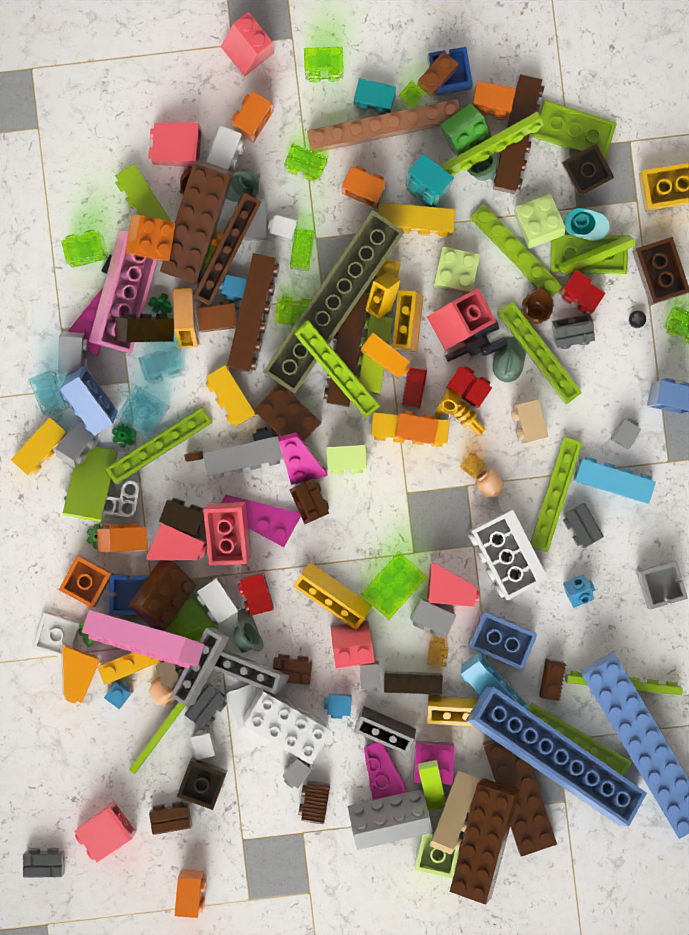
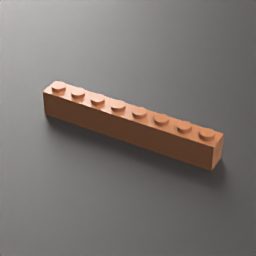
(381, 126)

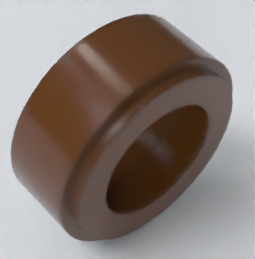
(193, 456)

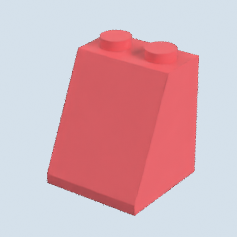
(247, 44)
(175, 144)
(461, 319)
(176, 545)
(449, 588)
(352, 646)
(105, 832)

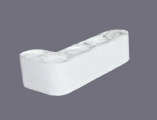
(120, 502)

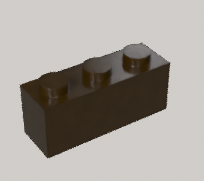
(144, 328)
(413, 682)
(385, 730)

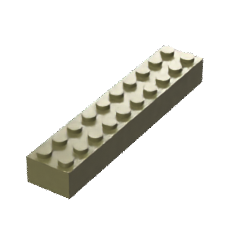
(336, 297)

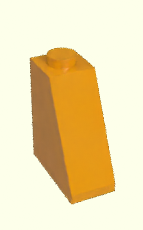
(184, 318)
(385, 356)
(77, 672)

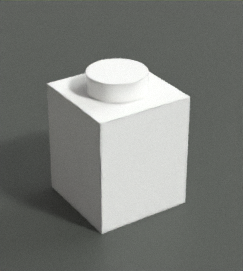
(282, 227)
(203, 744)

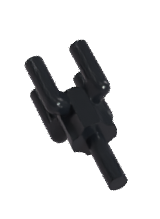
(479, 344)

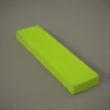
(597, 254)
(432, 785)

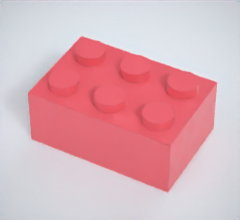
(227, 533)

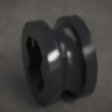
(640, 314)

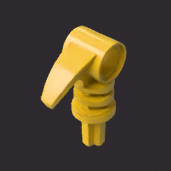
(451, 404)

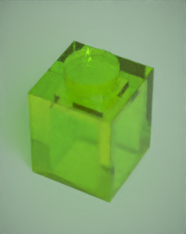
(412, 94)

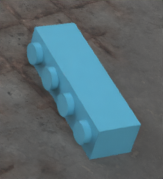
(615, 481)
(482, 674)

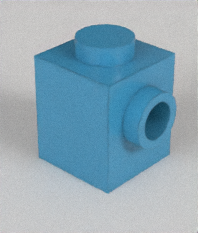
(233, 287)
(118, 694)
(338, 705)

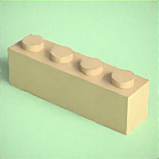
(454, 813)

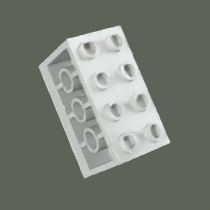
(520, 558)
(286, 725)

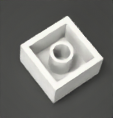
(226, 149)
(217, 600)

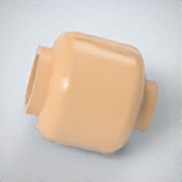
(489, 483)
(160, 693)

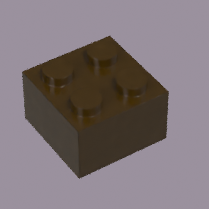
(587, 170)
(182, 516)
(202, 783)

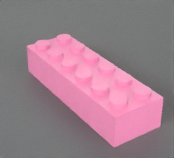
(122, 293)
(142, 639)

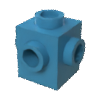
(579, 590)

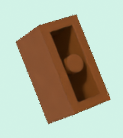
(437, 74)
(217, 317)

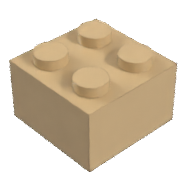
(529, 421)

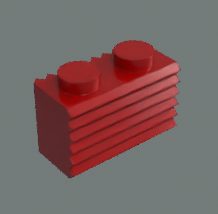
(414, 388)

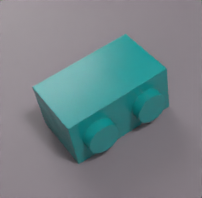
(374, 96)

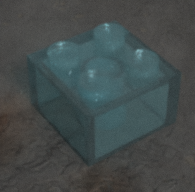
(161, 364)
(47, 392)
(143, 411)

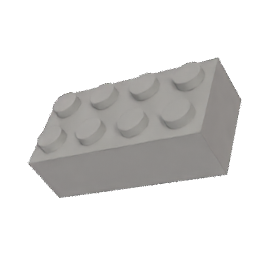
(389, 819)

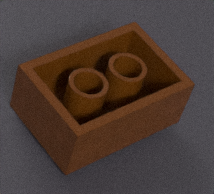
(661, 271)
(287, 414)
(162, 595)

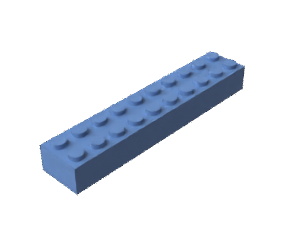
(641, 739)
(556, 756)

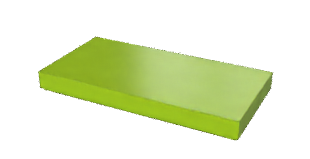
(574, 128)
(572, 246)
(90, 486)

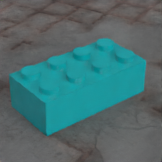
(428, 181)

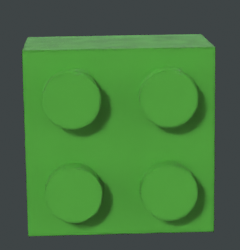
(465, 130)

